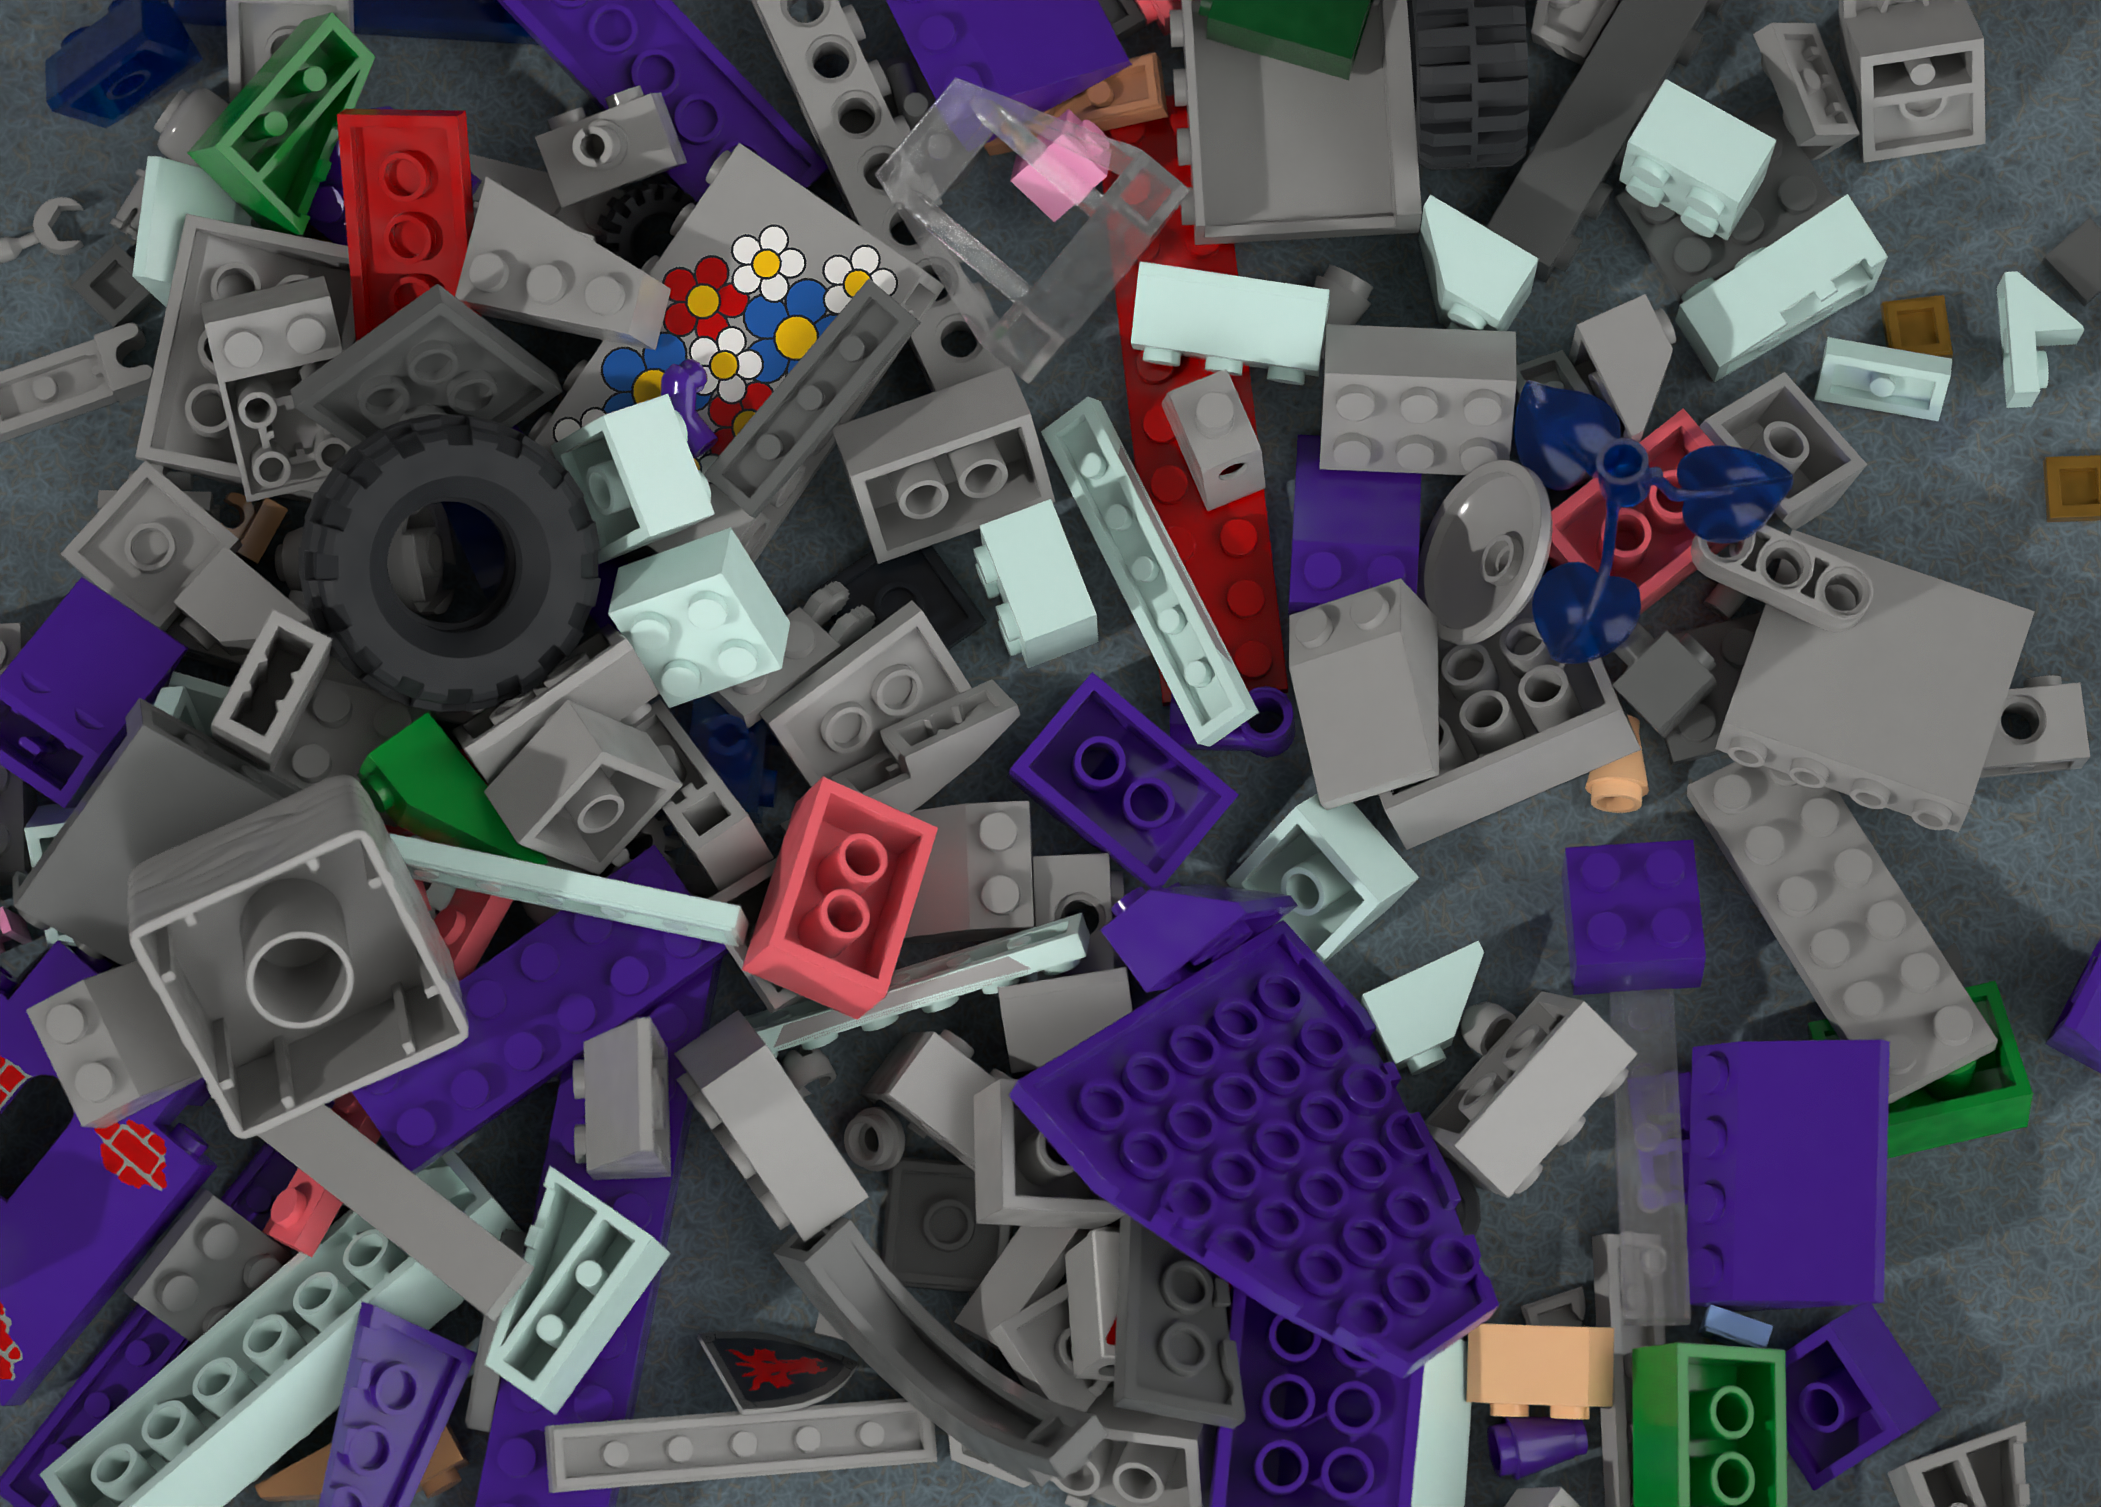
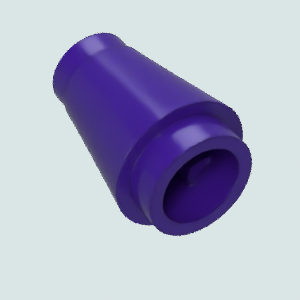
(1533, 1444)

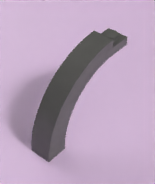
(930, 1365)

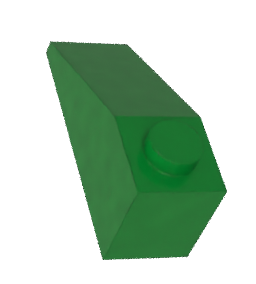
(437, 793)

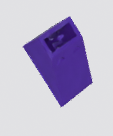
(74, 688)

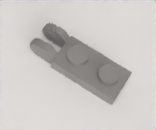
(805, 652)

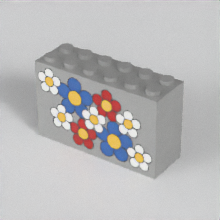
(751, 291)

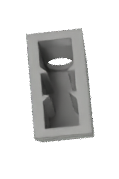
(1213, 436)

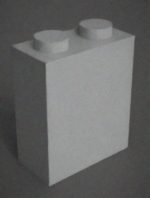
(272, 689)

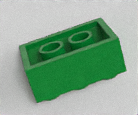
(1968, 1103)

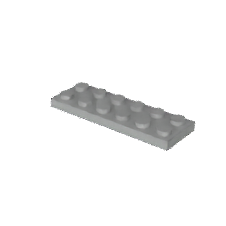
(1843, 921)

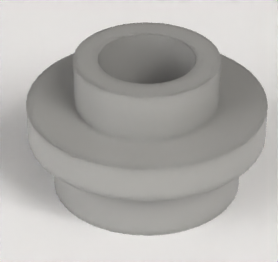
(861, 1139)

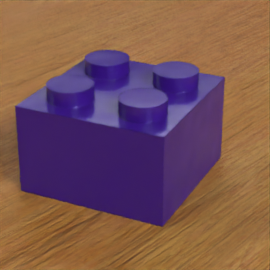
(1633, 917)

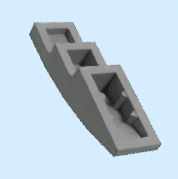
(931, 748)

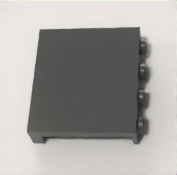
(149, 797)

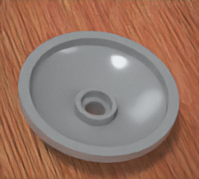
(1485, 551)

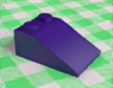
(1350, 530)
(1121, 783)

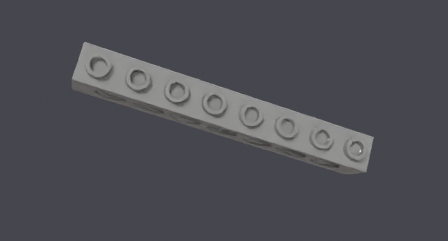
(853, 155)

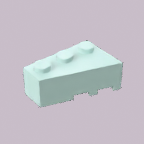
(1782, 289)
(582, 1287)

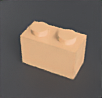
(1540, 1367)

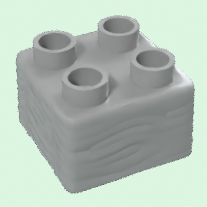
(295, 955)

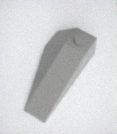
(1138, 1464)

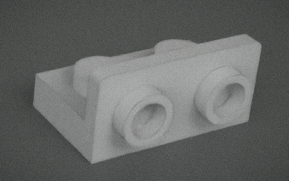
(1806, 87)

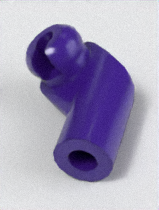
(681, 385)

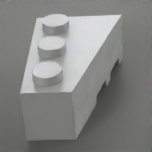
(552, 277)
(934, 1088)

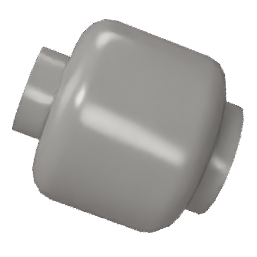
(186, 121)

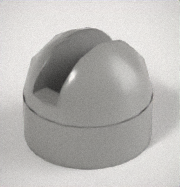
(1484, 1025)
(806, 1067)

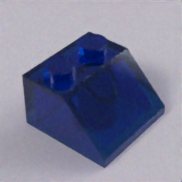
(118, 62)

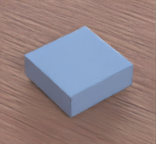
(1734, 1328)

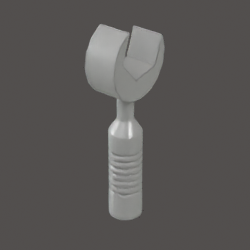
(43, 223)

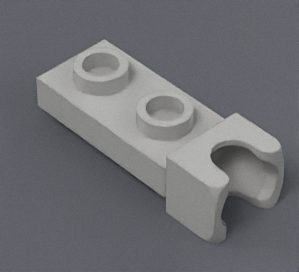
(72, 382)

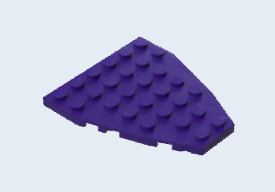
(1273, 1152)

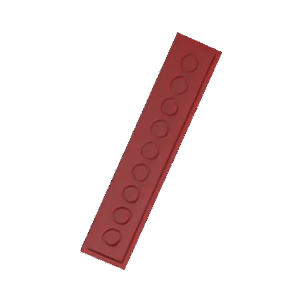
(1229, 545)

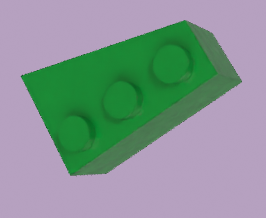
(283, 124)

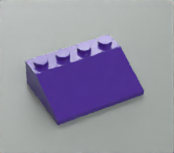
(1012, 47)
(1788, 1174)
(1315, 1421)

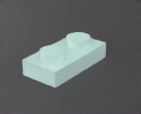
(1883, 379)

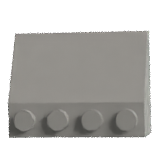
(216, 260)
(1509, 730)

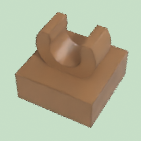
(255, 526)

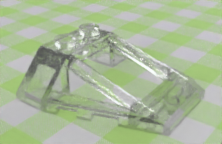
(1085, 271)

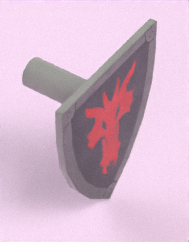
(774, 1372)

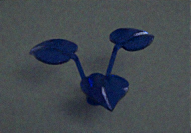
(1569, 433)

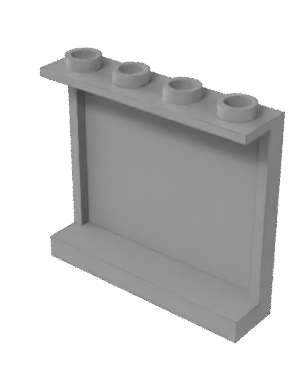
(1293, 147)
(1890, 706)

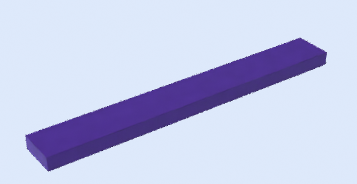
(133, 1352)

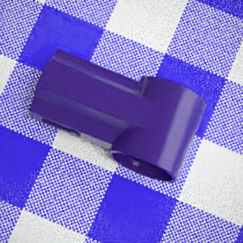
(1244, 737)

